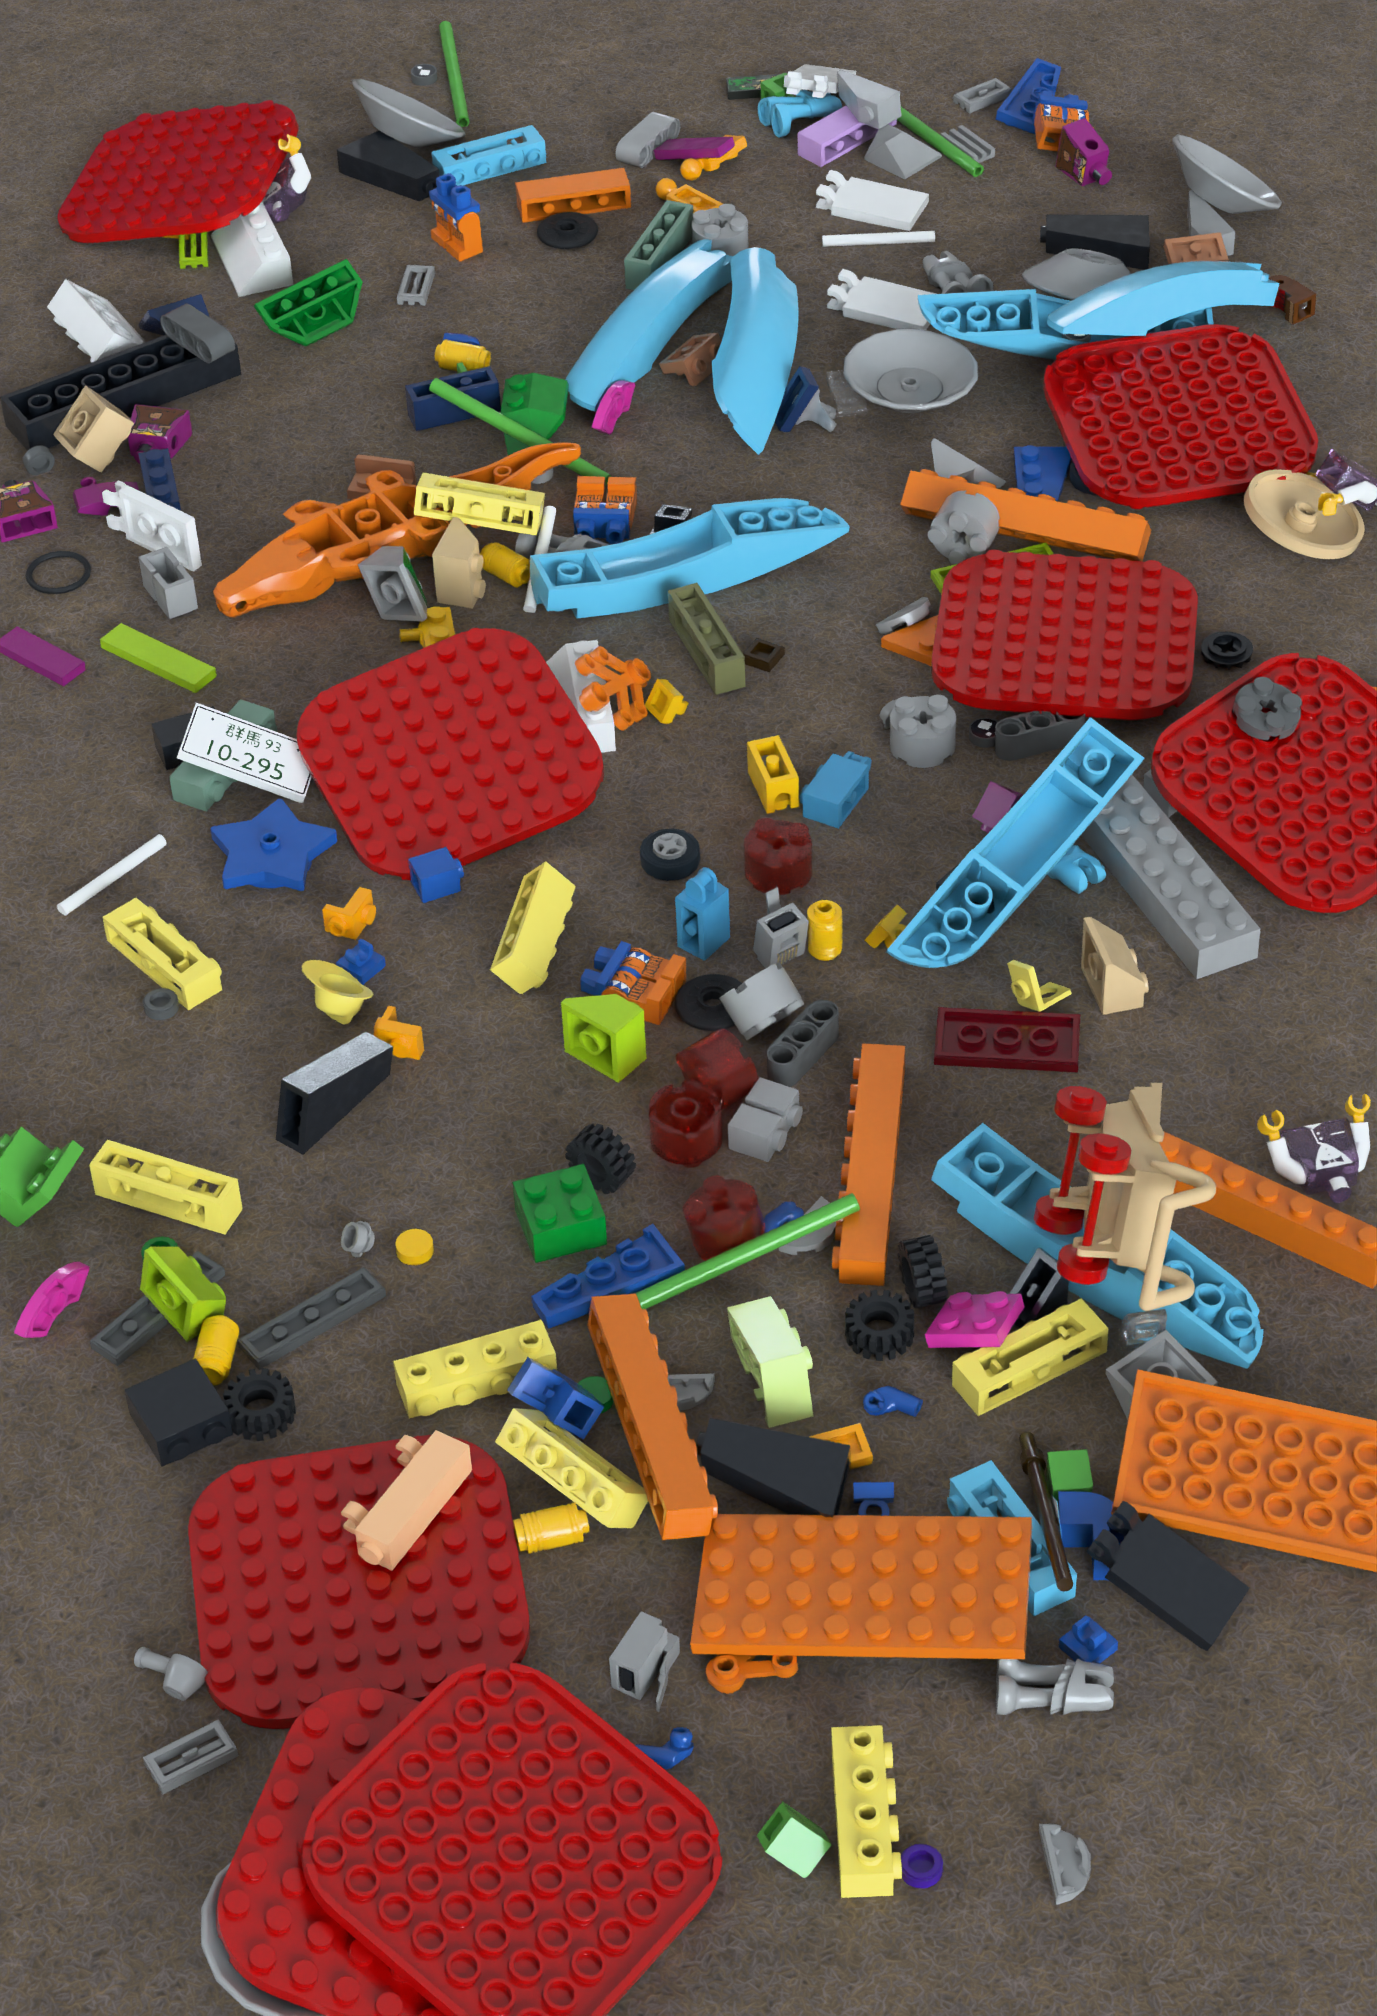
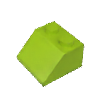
(605, 1033)
(180, 1289)

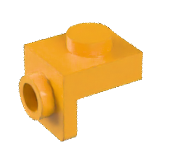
(353, 917)
(404, 1037)

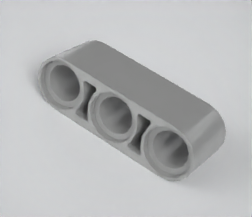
(638, 144)

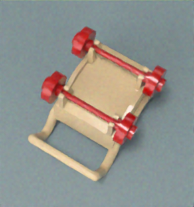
(1126, 1196)

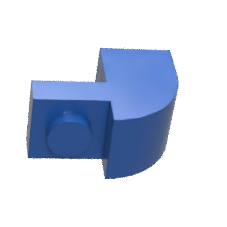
(557, 1397)
(1082, 1520)

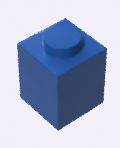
(435, 874)

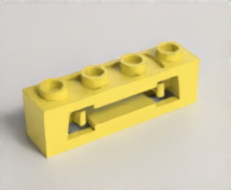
(479, 503)
(194, 973)
(165, 1187)
(1030, 1356)
(573, 1468)

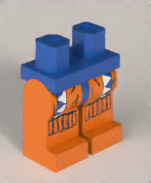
(1052, 114)
(456, 218)
(604, 516)
(637, 978)

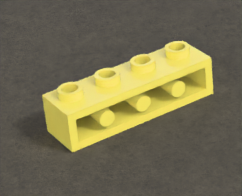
(533, 928)
(470, 1368)
(862, 1811)

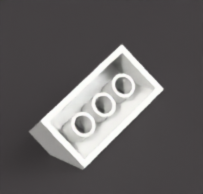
(253, 253)
(92, 322)
(563, 667)

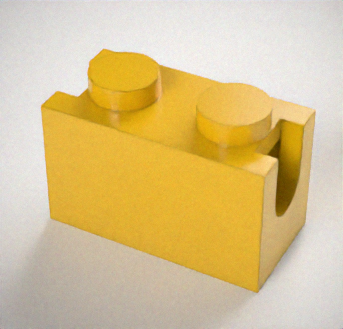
(778, 781)

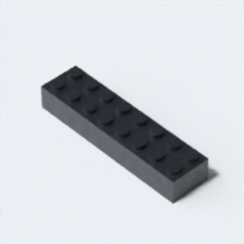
(139, 375)

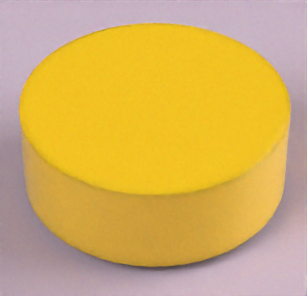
(414, 1247)

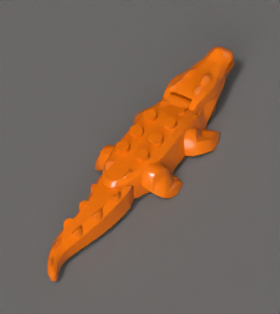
(336, 538)

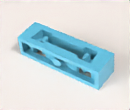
(491, 156)
(976, 1496)

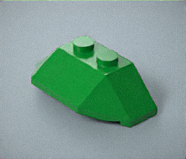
(314, 305)
(534, 403)

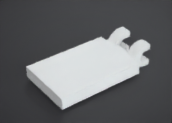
(814, 78)
(871, 201)
(878, 302)
(154, 524)

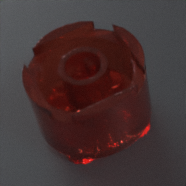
(778, 855)
(719, 1065)
(685, 1123)
(722, 1216)

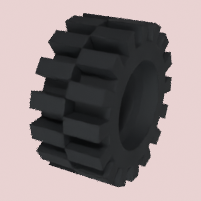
(603, 1157)
(922, 1271)
(879, 1341)
(260, 1387)

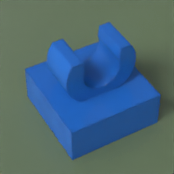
(362, 961)
(873, 1494)
(1088, 1642)

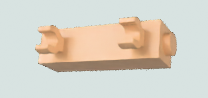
(411, 1501)

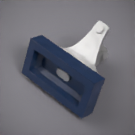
(803, 403)

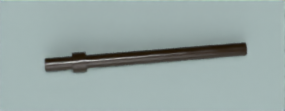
(1033, 1465)

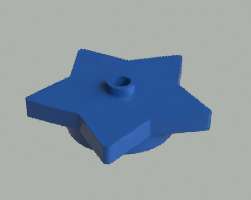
(271, 848)

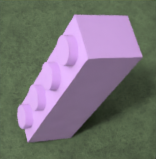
(833, 137)

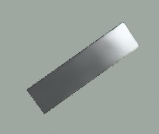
(311, 1318)
(142, 1321)

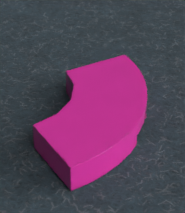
(612, 405)
(50, 1299)

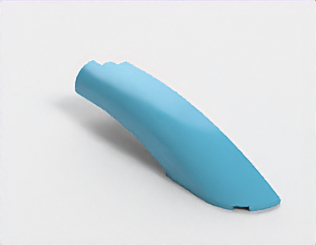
(1163, 293)
(1018, 320)
(647, 321)
(756, 345)
(712, 549)
(1018, 850)
(1000, 1197)

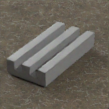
(982, 95)
(970, 144)
(414, 296)
(193, 1762)

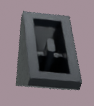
(1041, 1288)

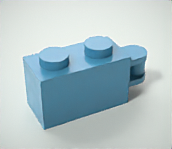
(836, 789)
(702, 915)

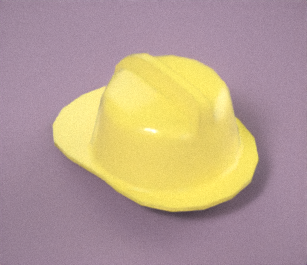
(336, 990)

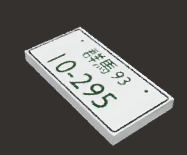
(245, 753)

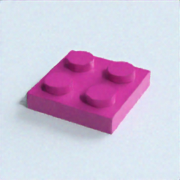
(974, 1320)

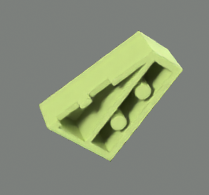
(774, 1358)

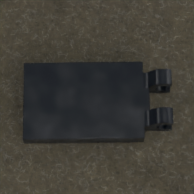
(1168, 1575)

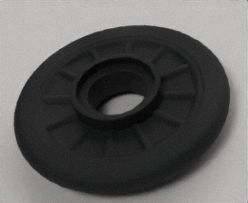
(581, 230)
(693, 994)

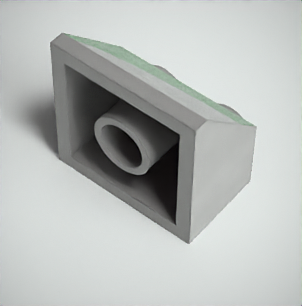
(394, 585)

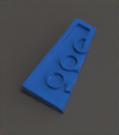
(1021, 102)
(1041, 469)
(626, 1271)

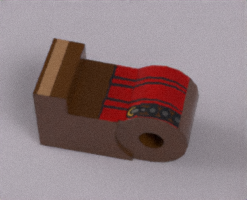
(1291, 298)

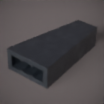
(388, 165)
(1115, 235)
(328, 1089)
(777, 1467)

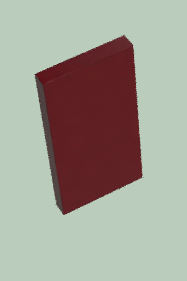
(1007, 1039)

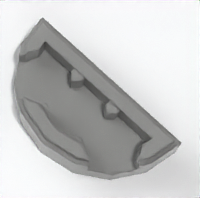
(910, 614)
(816, 1240)
(691, 1388)
(1066, 1862)

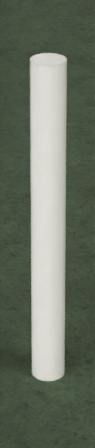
(878, 238)
(541, 548)
(111, 875)

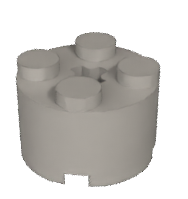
(723, 226)
(964, 526)
(922, 730)
(762, 1000)

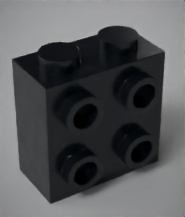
(178, 1412)

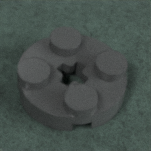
(1270, 695)

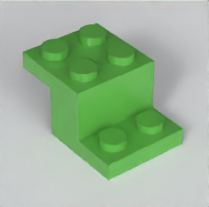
(31, 1173)

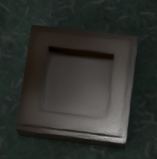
(763, 654)

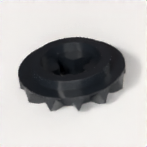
(1219, 642)

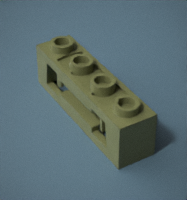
(706, 638)

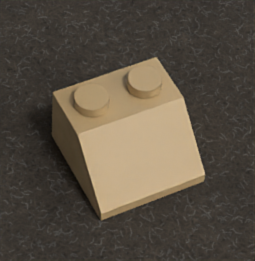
(93, 429)
(458, 567)
(1111, 969)

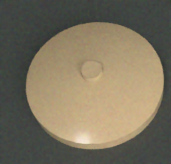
(1291, 516)

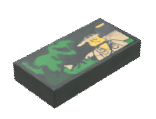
(745, 86)

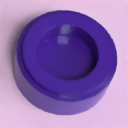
(921, 1865)

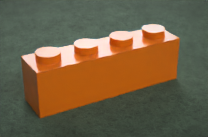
(573, 193)

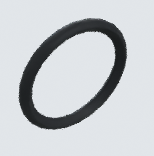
(59, 590)

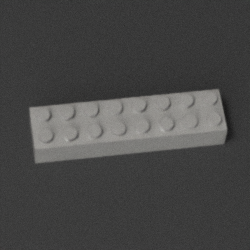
(1172, 883)

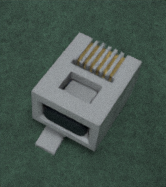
(780, 933)
(641, 1656)

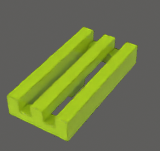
(193, 260)

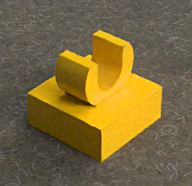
(665, 701)
(887, 928)

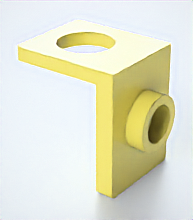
(1027, 988)

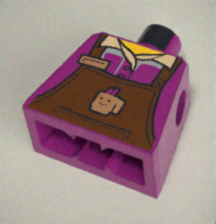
(1083, 154)
(158, 429)
(24, 510)

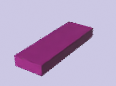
(694, 148)
(41, 656)

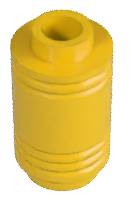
(454, 352)
(506, 564)
(824, 930)
(216, 1347)
(550, 1528)

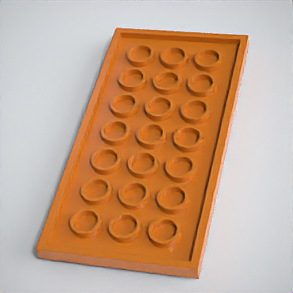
(1251, 1469)
(864, 1586)

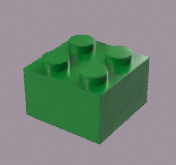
(559, 1213)

